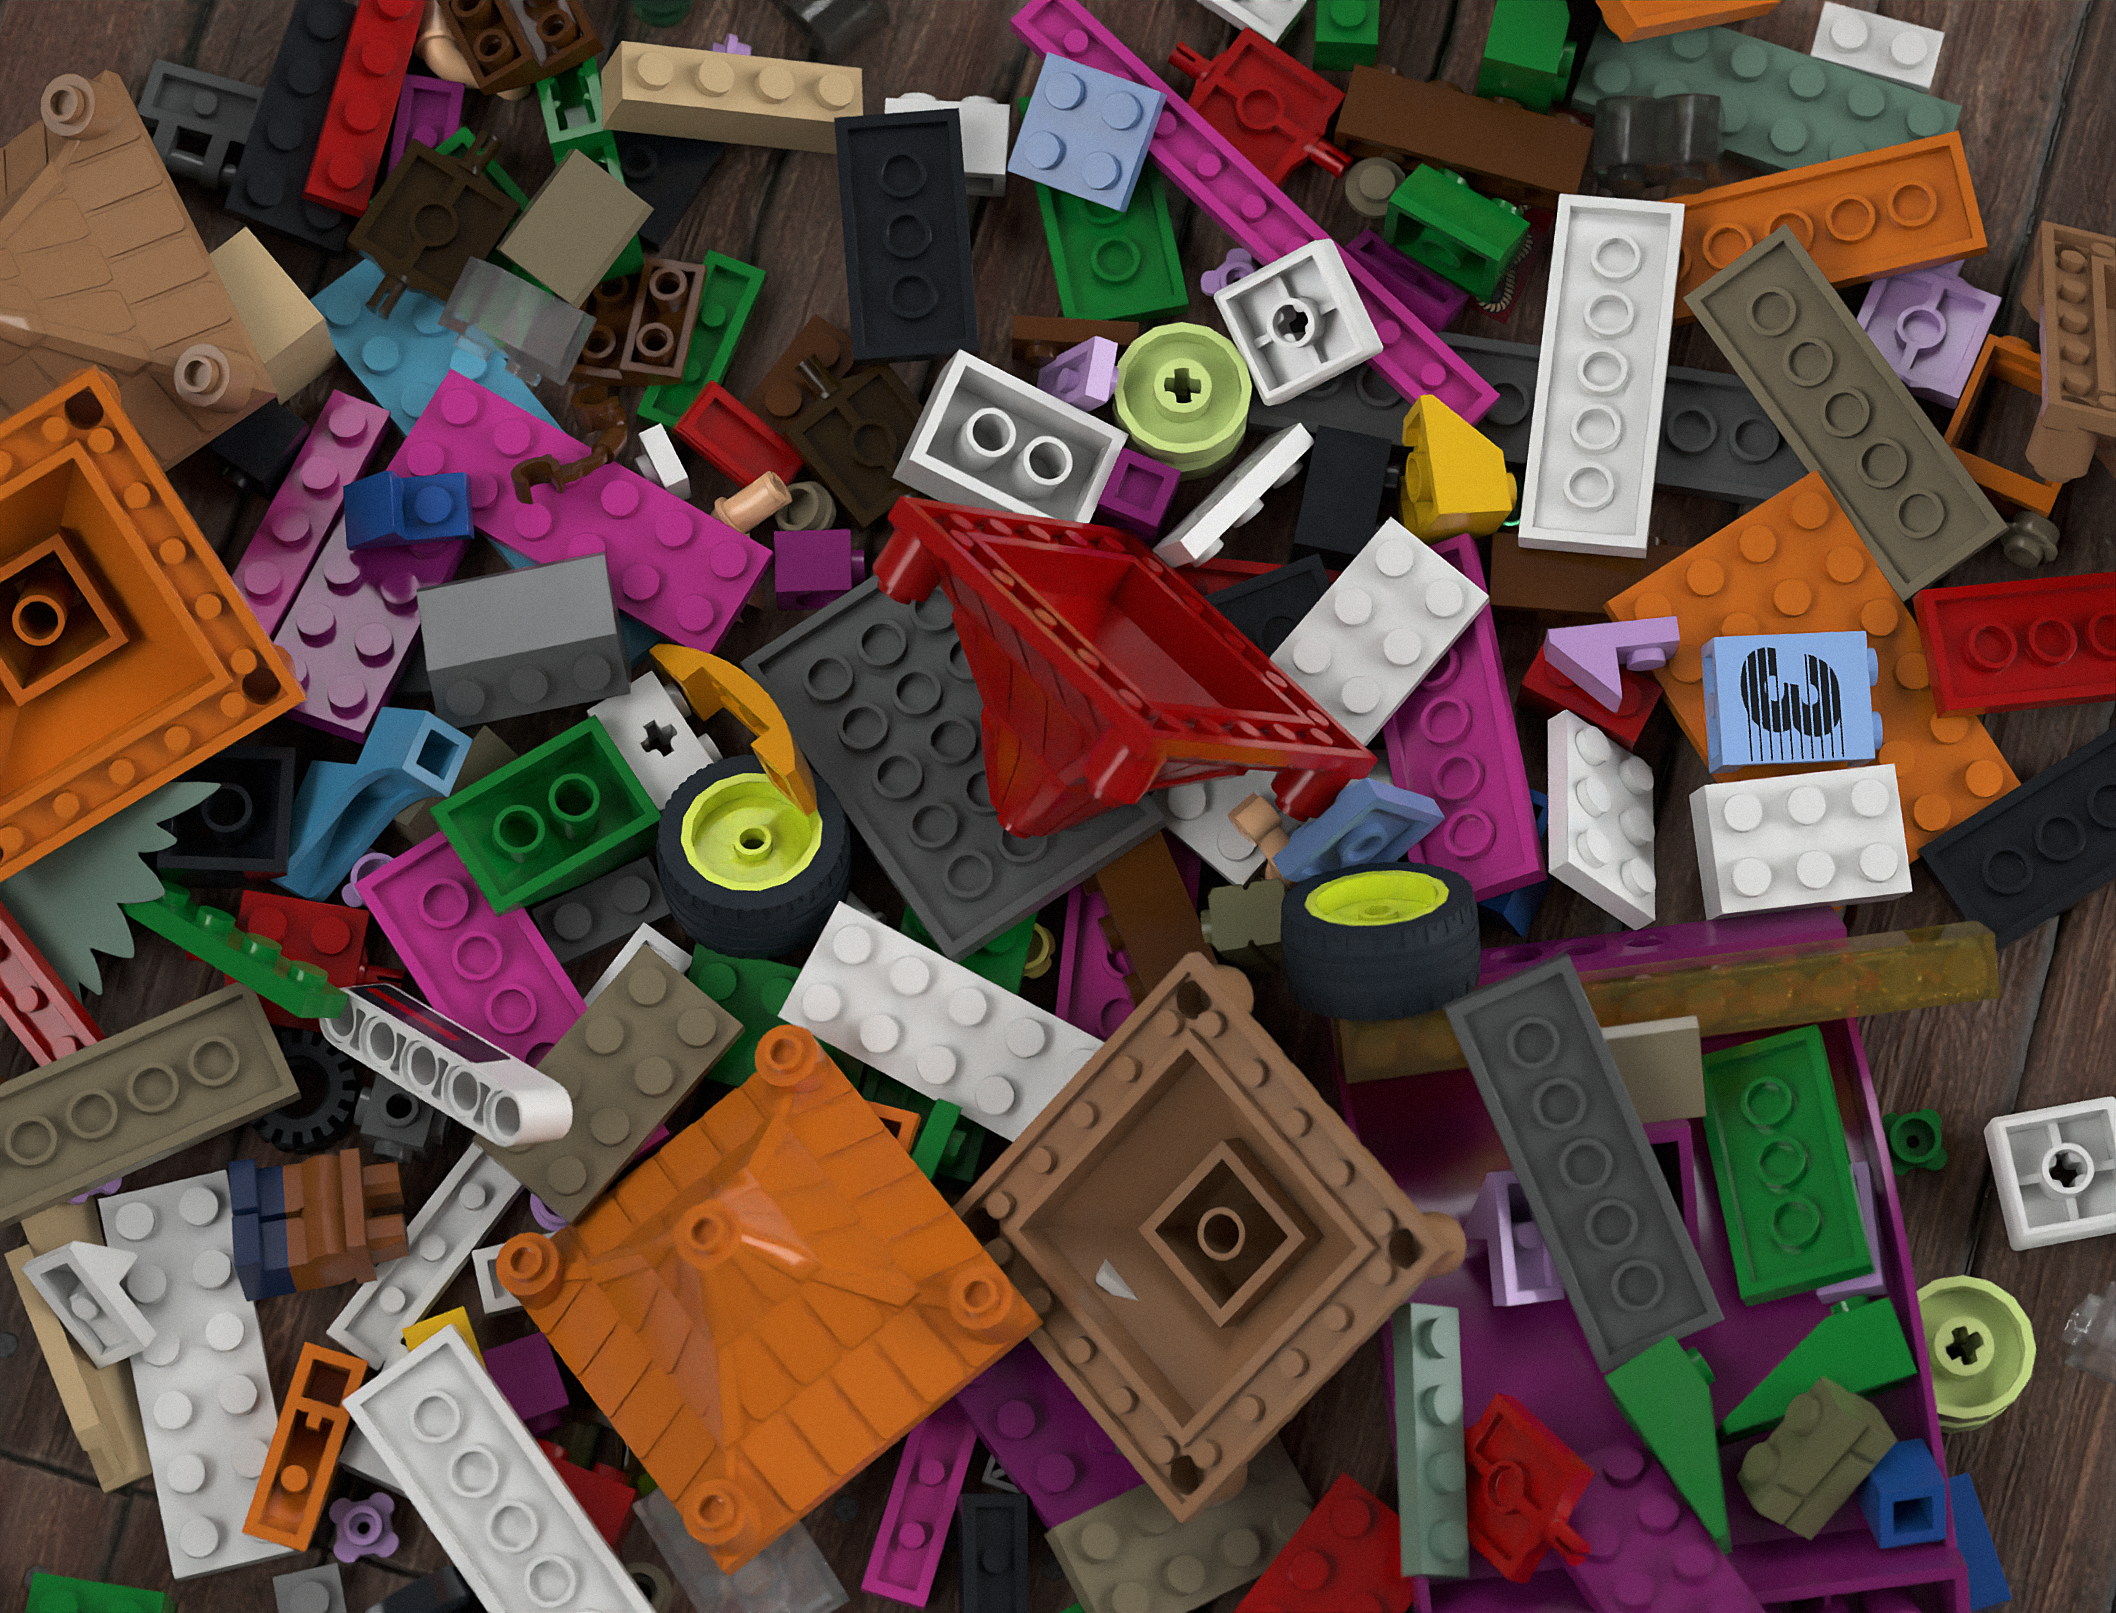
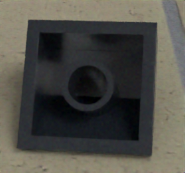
(241, 828)

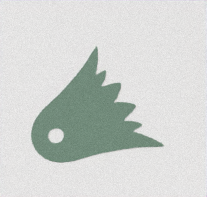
(74, 892)

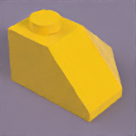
(1452, 477)

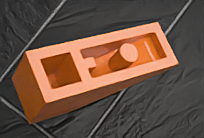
(306, 1448)

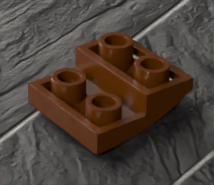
(520, 40)
(642, 325)

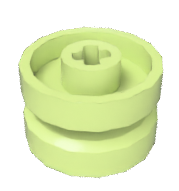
(1188, 366)
(1995, 1345)

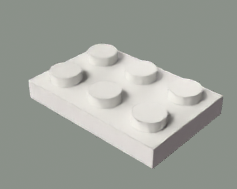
(1601, 820)

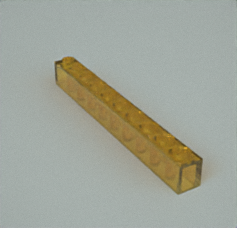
(1725, 993)

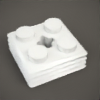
(1264, 304)
(2024, 1152)

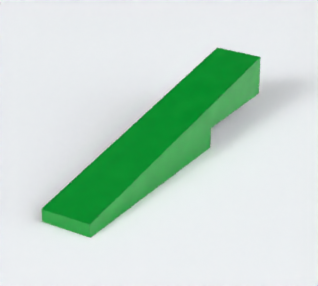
(574, 121)

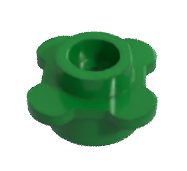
(1926, 1129)

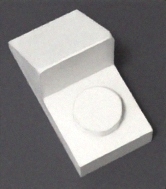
(85, 1293)

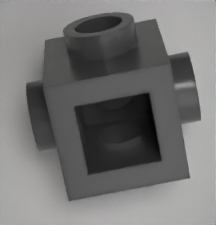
(399, 1138)

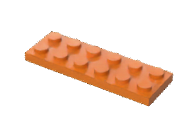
(1851, 214)

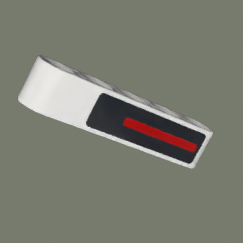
(449, 1066)

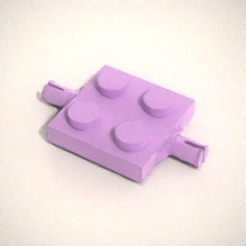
(1930, 329)

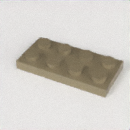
(625, 1074)
(1142, 1560)

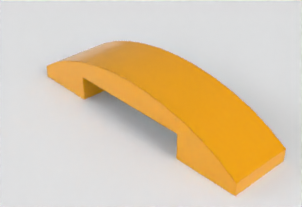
(714, 683)

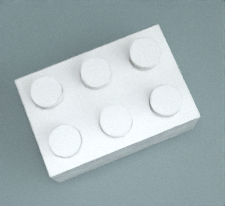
(1007, 446)
(1800, 842)

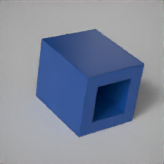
(1904, 1496)

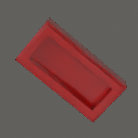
(735, 438)

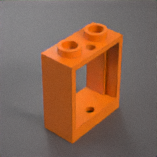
(2007, 491)

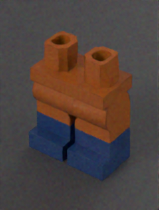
(314, 1222)

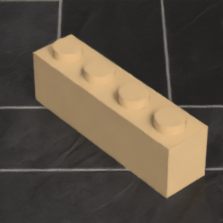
(727, 97)

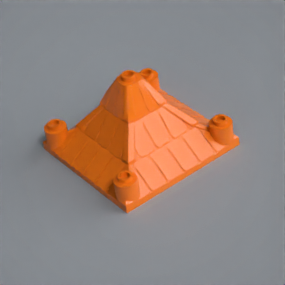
(115, 626)
(768, 1300)

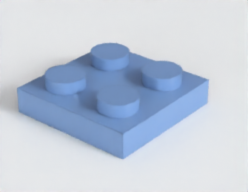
(1086, 132)
(1363, 827)

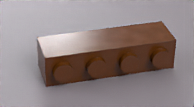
(1484, 141)
(1562, 586)
(1146, 915)

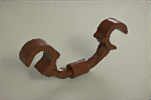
(592, 412)

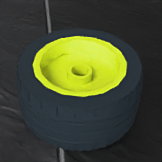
(747, 864)
(1380, 941)

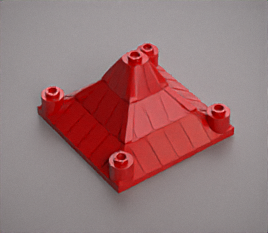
(1106, 670)

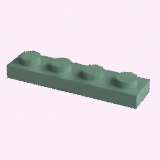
(1430, 1442)

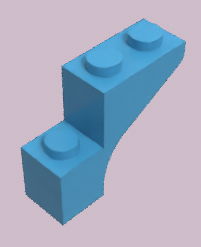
(349, 805)

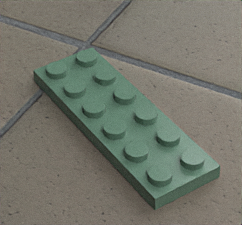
(1777, 102)

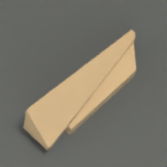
(97, 1401)

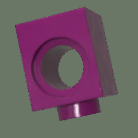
(1138, 495)
(815, 568)
(531, 1382)

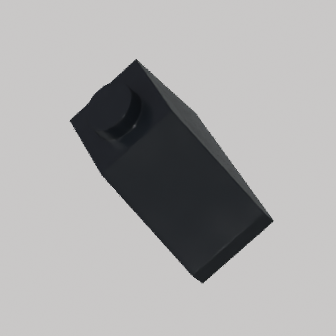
(260, 450)

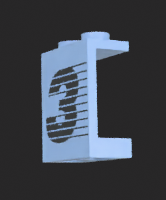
(1790, 700)

